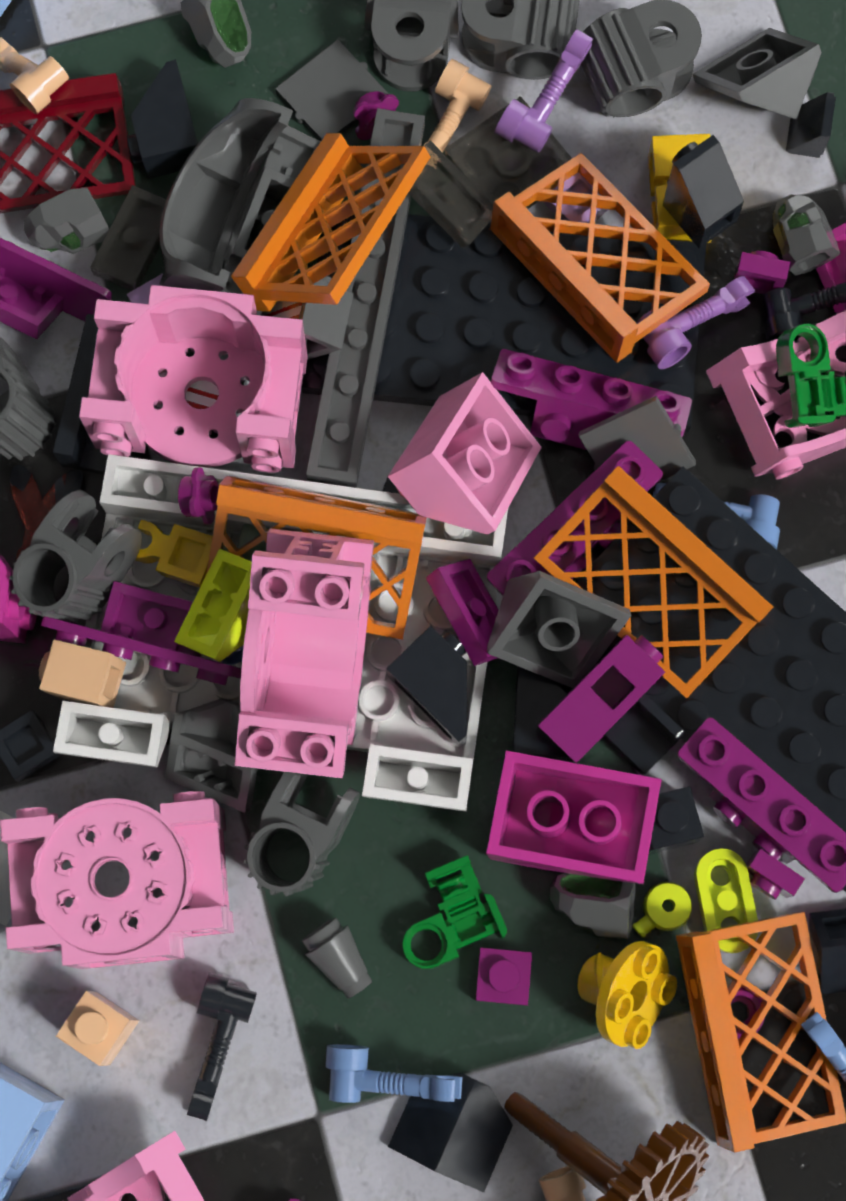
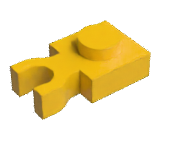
(179, 555)

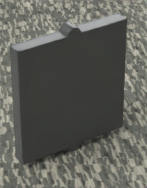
(327, 90)
(648, 429)

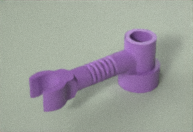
(529, 124)
(668, 342)

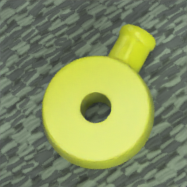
(655, 914)

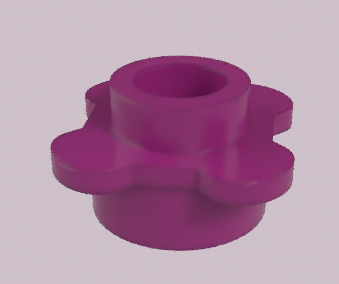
(366, 109)
(198, 495)

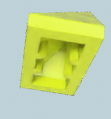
(220, 609)

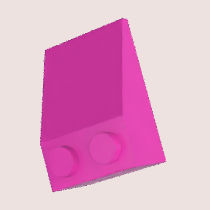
(573, 818)

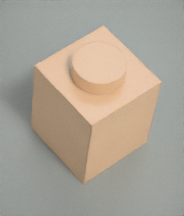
(81, 674)
(97, 1028)

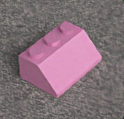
(466, 458)

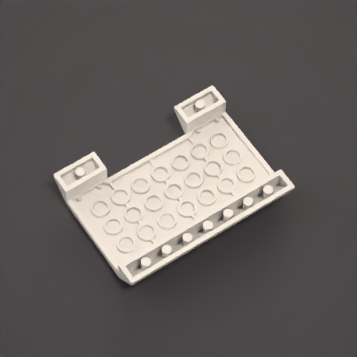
(407, 751)

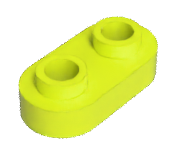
(727, 901)

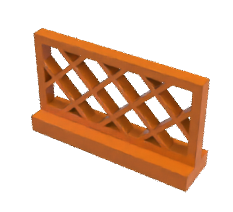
(314, 207)
(562, 271)
(327, 515)
(680, 546)
(718, 1041)

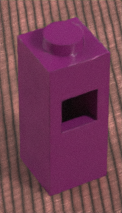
(603, 696)

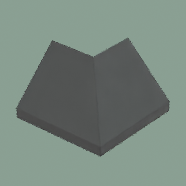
(765, 72)
(554, 627)

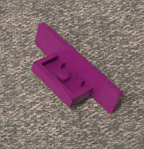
(39, 290)
(574, 397)
(603, 520)
(145, 624)
(766, 805)

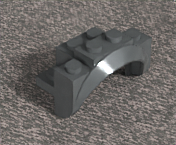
(220, 199)

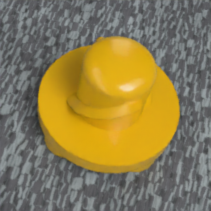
(627, 992)

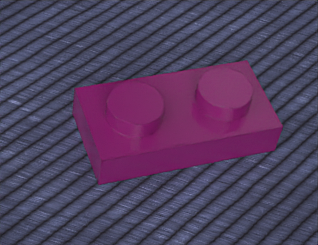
(467, 606)

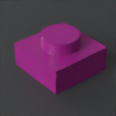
(762, 270)
(772, 876)
(503, 976)

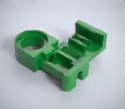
(809, 390)
(466, 915)

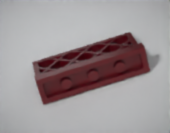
(71, 100)

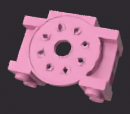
(154, 338)
(303, 652)
(188, 873)

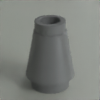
(337, 957)

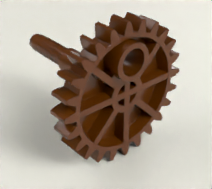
(656, 1173)

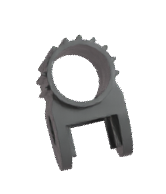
(525, 34)
(411, 35)
(641, 66)
(24, 412)
(89, 565)
(317, 831)

